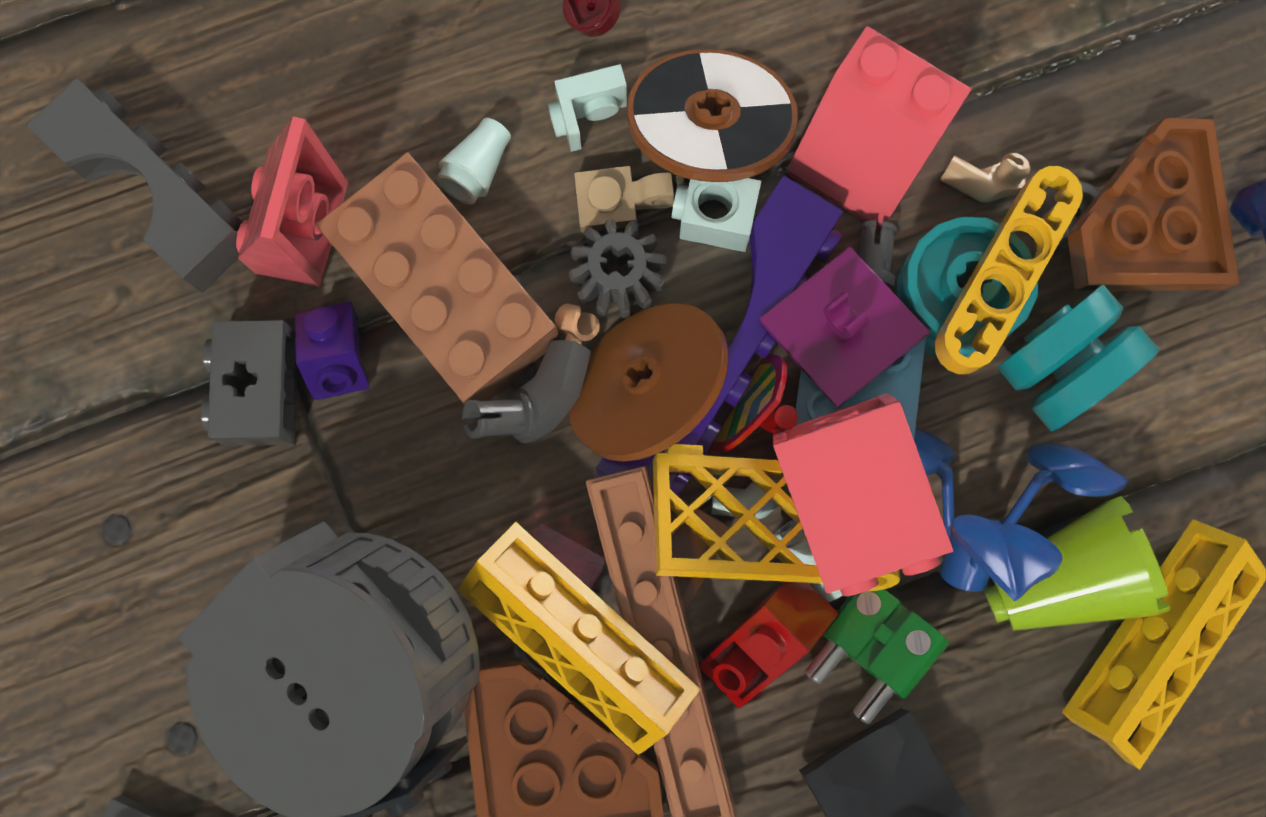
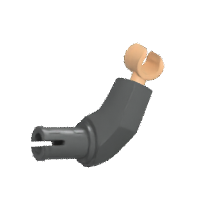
(548, 396)

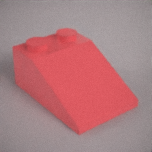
(290, 197)

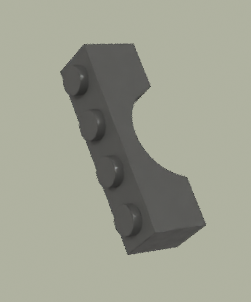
(95, 143)

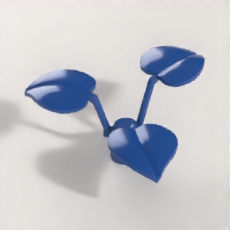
(1009, 551)

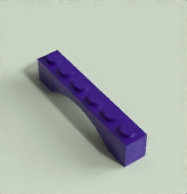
(783, 245)

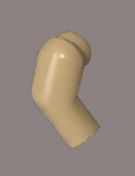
(988, 183)

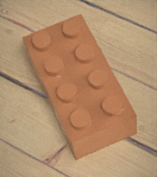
(439, 281)

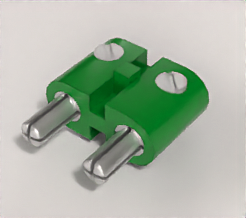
(884, 641)

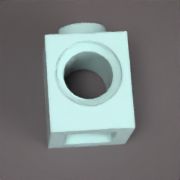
(725, 232)

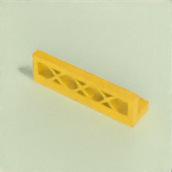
(580, 639)
(1134, 668)

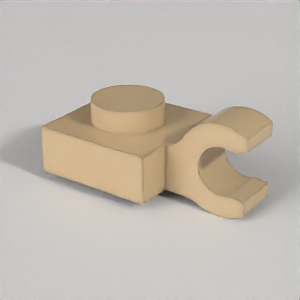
(614, 196)

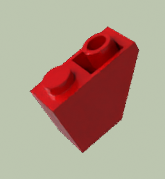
(768, 641)

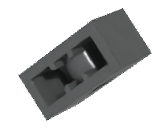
(267, 409)

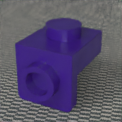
(330, 351)

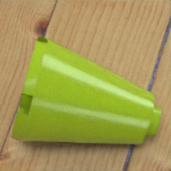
(1100, 578)

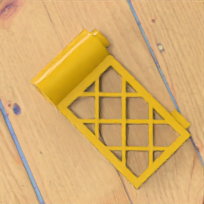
(690, 459)

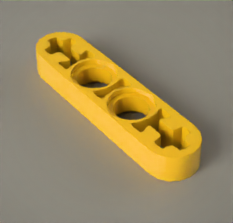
(1013, 272)

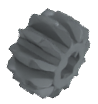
(620, 249)

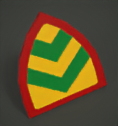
(757, 407)

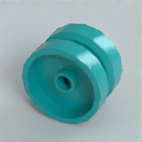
(940, 269)
(1077, 358)

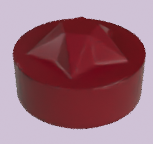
(591, 16)

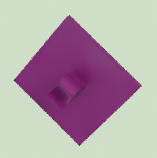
(844, 327)

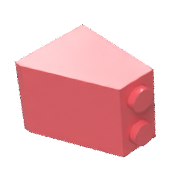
(876, 127)
(862, 495)

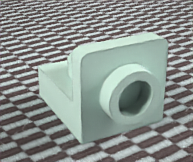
(587, 95)

